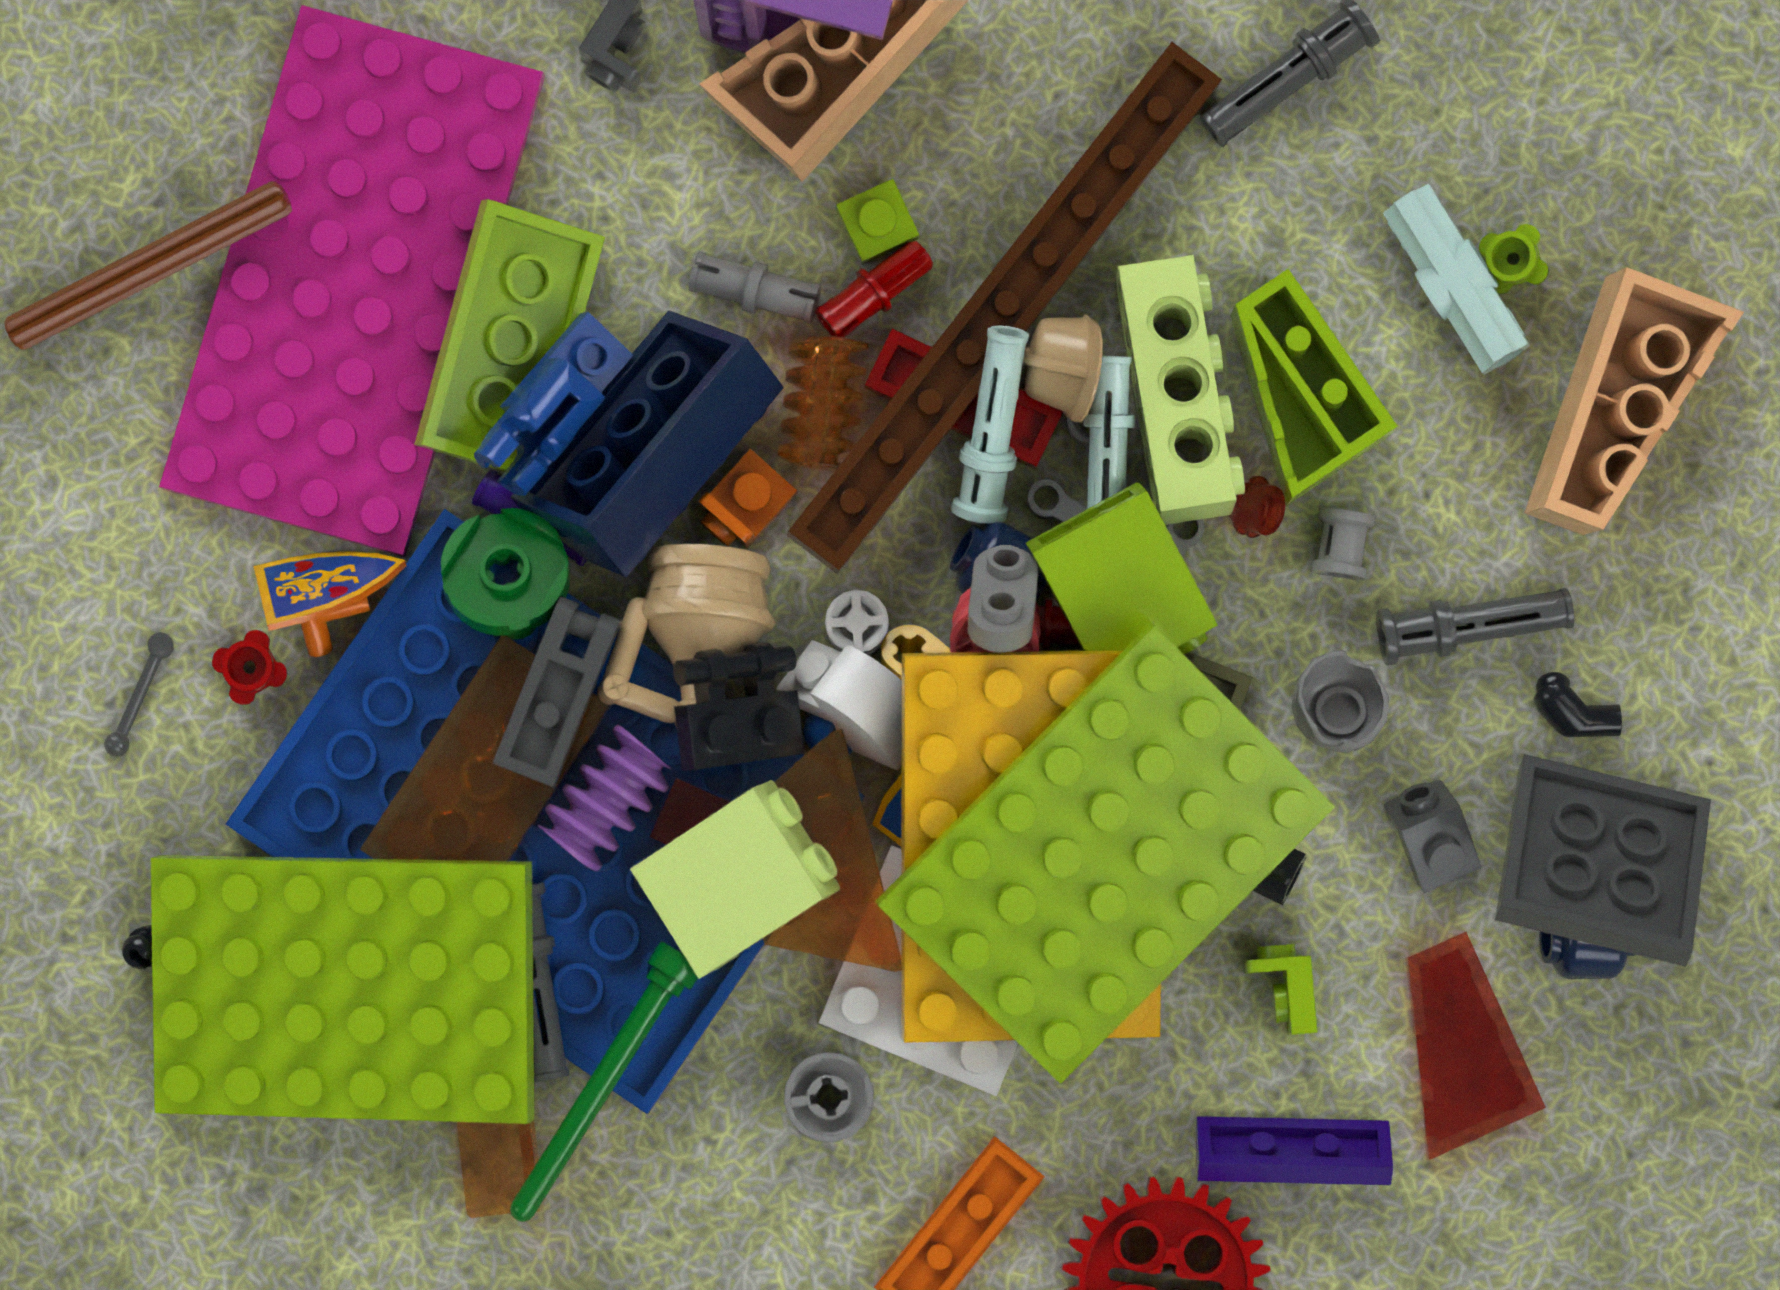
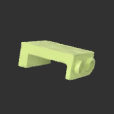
(737, 877)

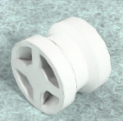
(856, 612)

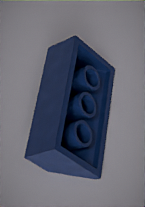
(653, 441)

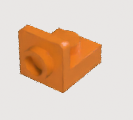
(745, 501)

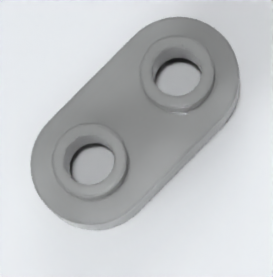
(1002, 599)

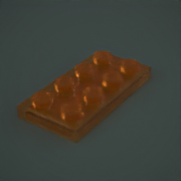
(455, 795)

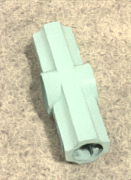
(1456, 279)

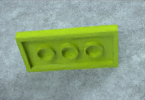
(512, 303)

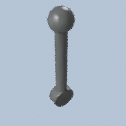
(160, 647)

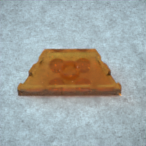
(849, 922)

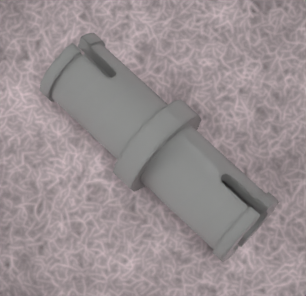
(755, 287)

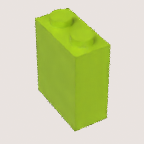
(1119, 573)

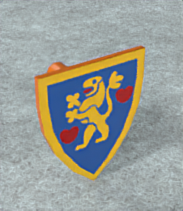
(320, 590)

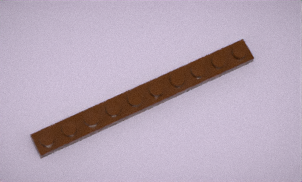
(1010, 296)

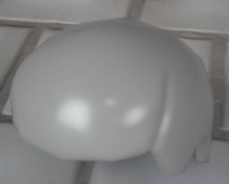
(1339, 702)

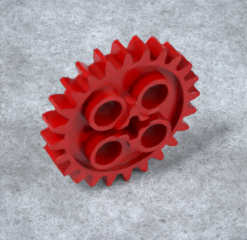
(1174, 1223)

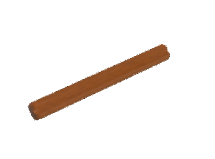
(148, 265)

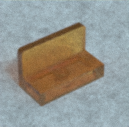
(495, 1164)

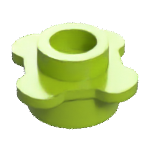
(1524, 243)

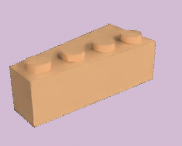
(819, 80)
(1625, 391)

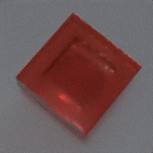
(683, 810)

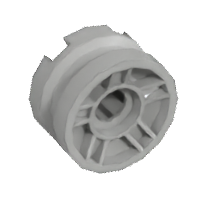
(823, 1123)

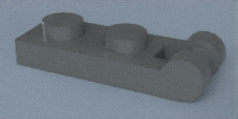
(556, 694)

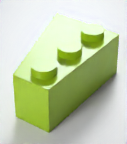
(1305, 387)

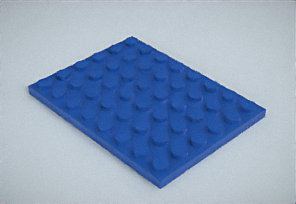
(374, 725)

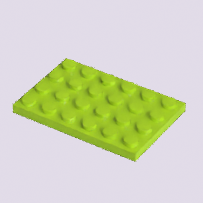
(1105, 853)
(343, 988)

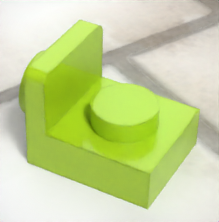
(1295, 998)

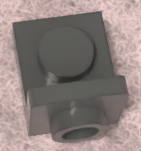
(614, 30)

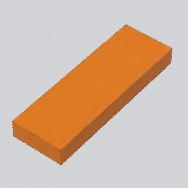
(964, 1222)

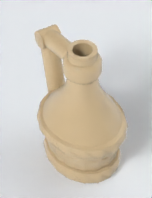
(693, 603)

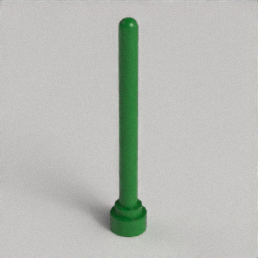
(667, 977)

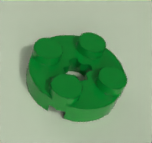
(497, 538)

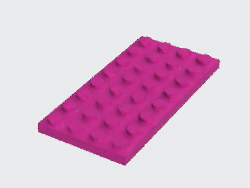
(342, 306)

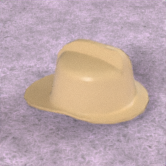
(1064, 364)

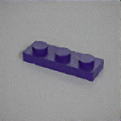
(1293, 1150)

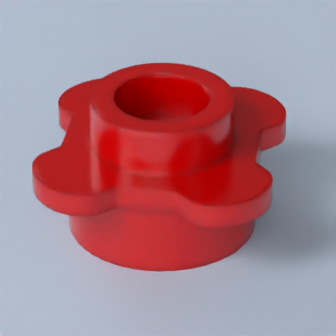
(231, 664)

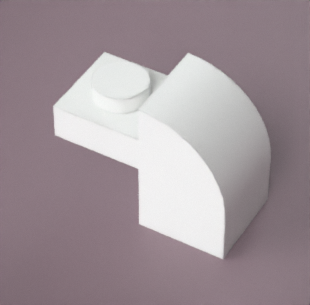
(854, 696)

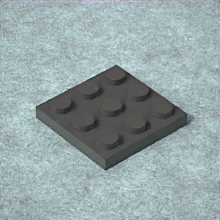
(1604, 860)

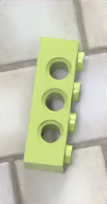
(1177, 487)

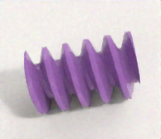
(606, 799)

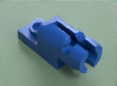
(553, 403)

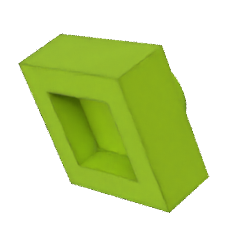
(877, 221)

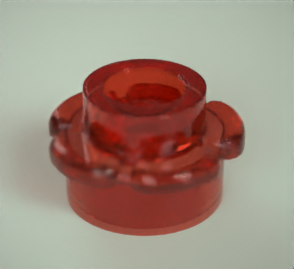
(1258, 509)

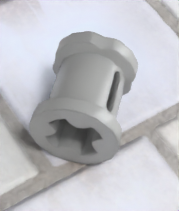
(1342, 543)

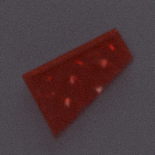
(1465, 1050)

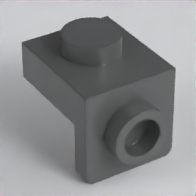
(1433, 834)

